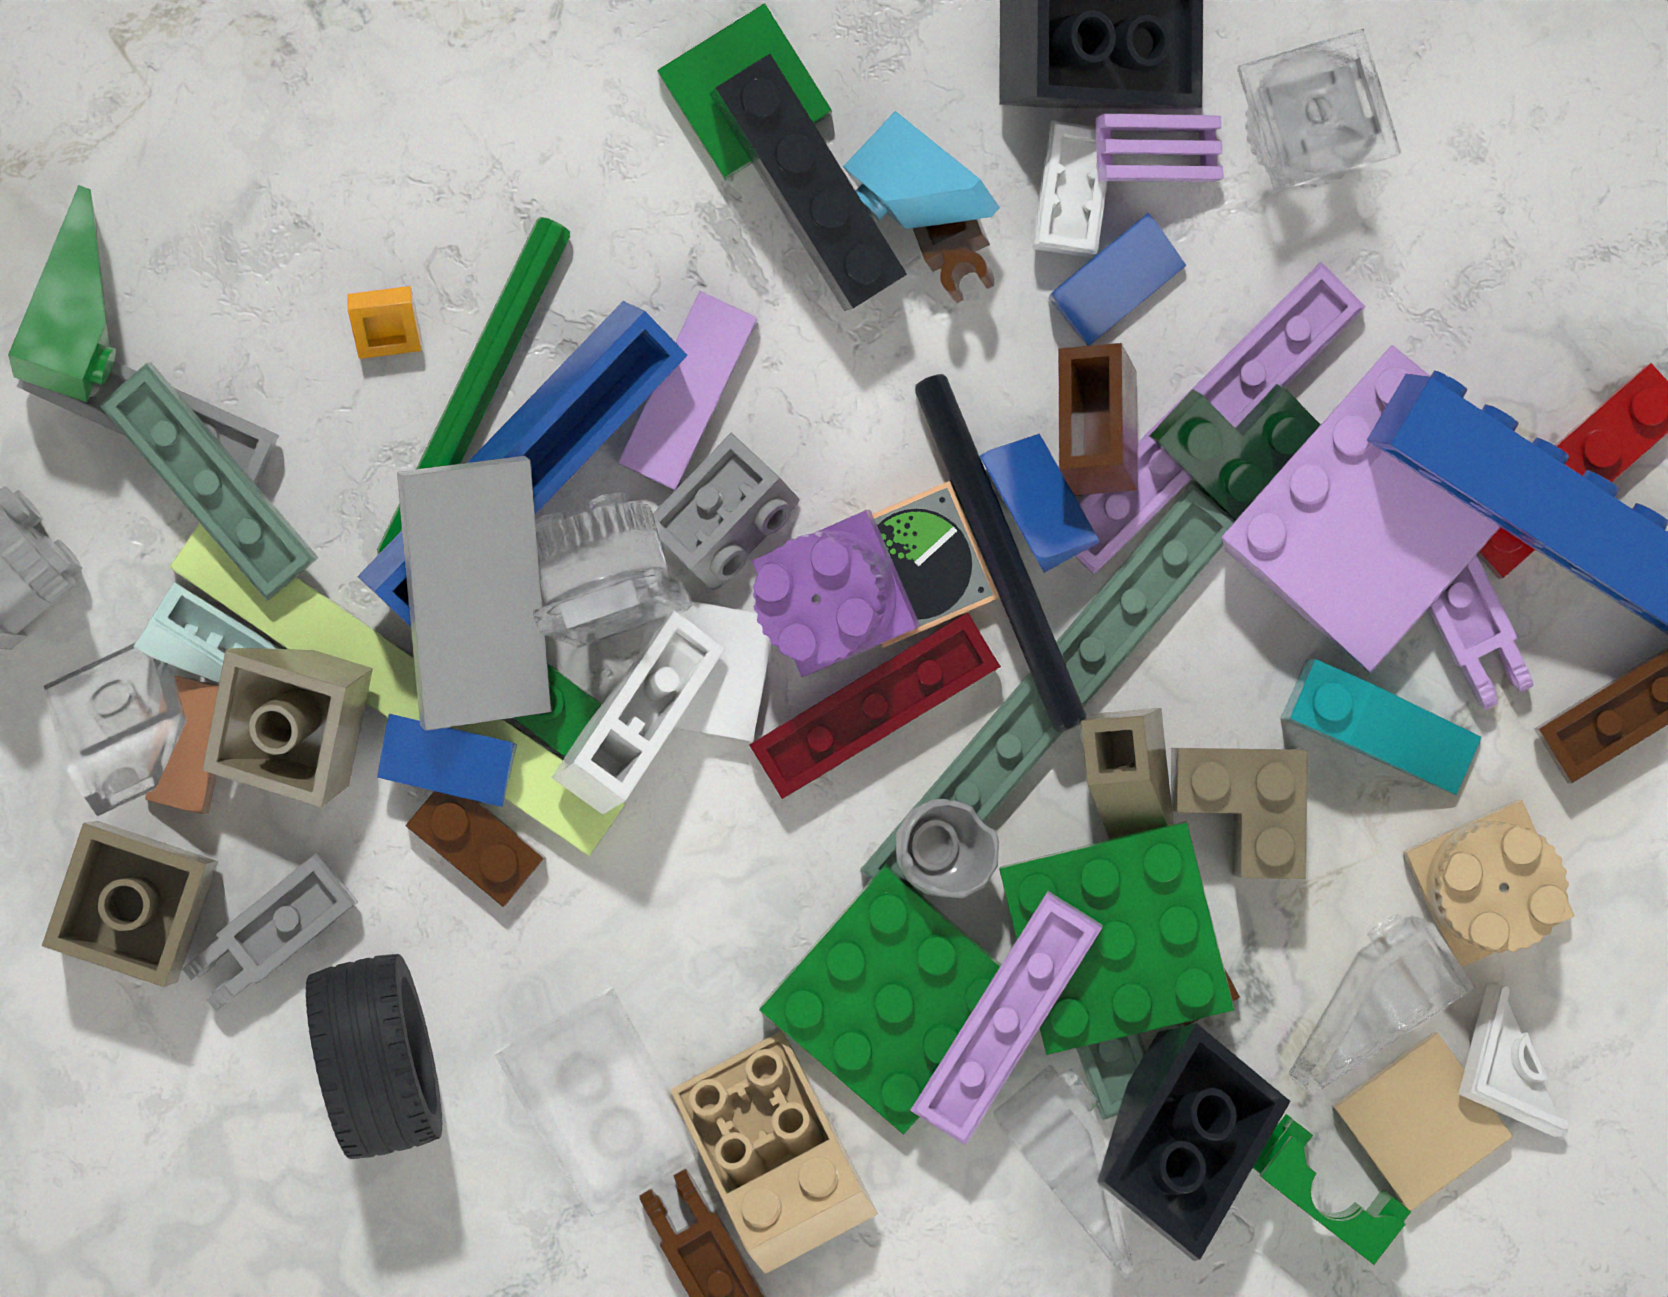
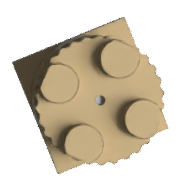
(1491, 884)

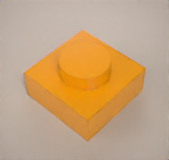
(384, 322)

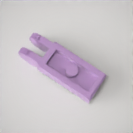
(1474, 625)

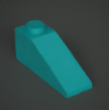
(1380, 725)

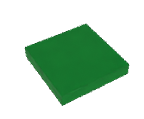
(719, 58)

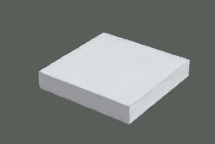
(734, 688)

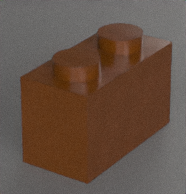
(1098, 419)

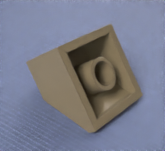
(288, 721)

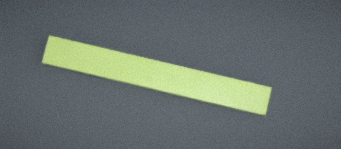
(310, 621)

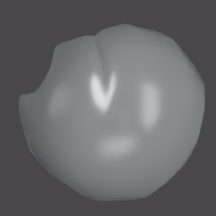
(946, 849)

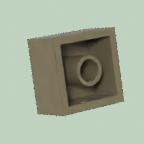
(129, 903)

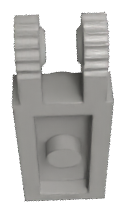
(275, 927)

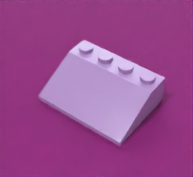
(1356, 532)

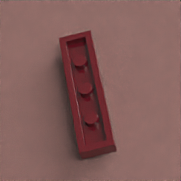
(874, 705)

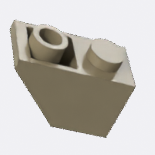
(1128, 770)

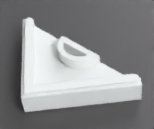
(1505, 1068)

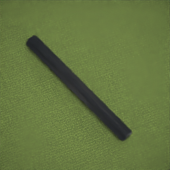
(1000, 553)

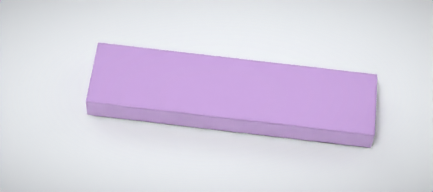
(1006, 1017)

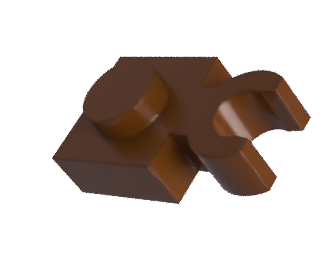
(954, 250)

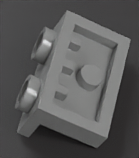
(724, 512)

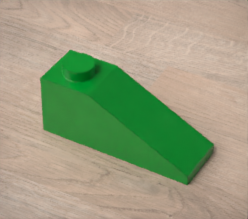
(65, 327)

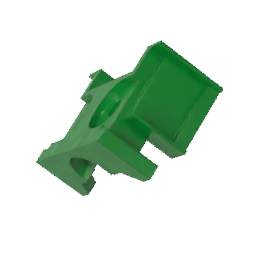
(1286, 1170)

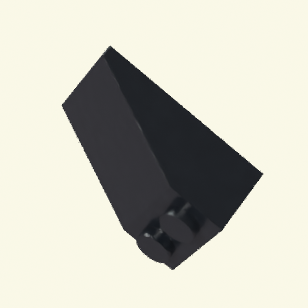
(1101, 53)
(1188, 1135)

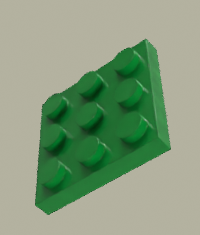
(1157, 940)
(883, 994)

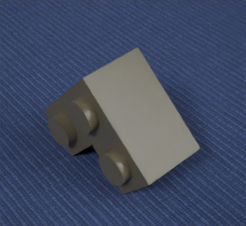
(1264, 793)

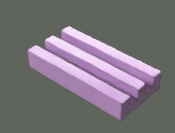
(1207, 147)

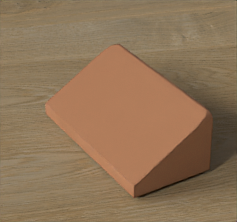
(183, 781)

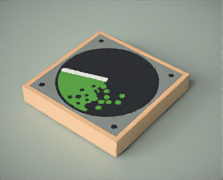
(935, 557)

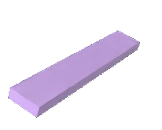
(1265, 357)

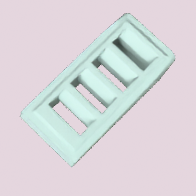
(188, 632)

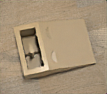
(773, 1153)

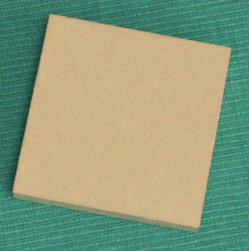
(1419, 1124)

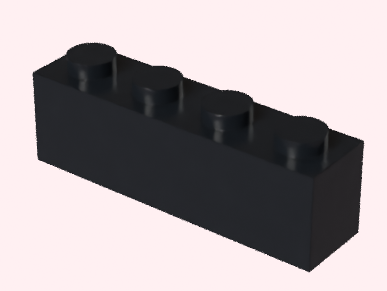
(807, 183)

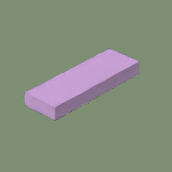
(688, 397)

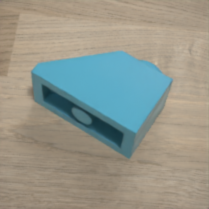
(915, 179)

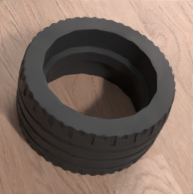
(373, 1056)

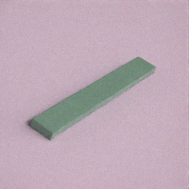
(1092, 652)

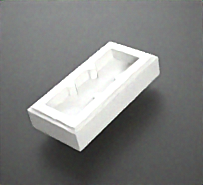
(1070, 192)

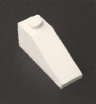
(638, 715)

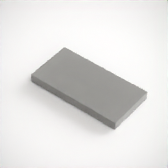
(474, 592)

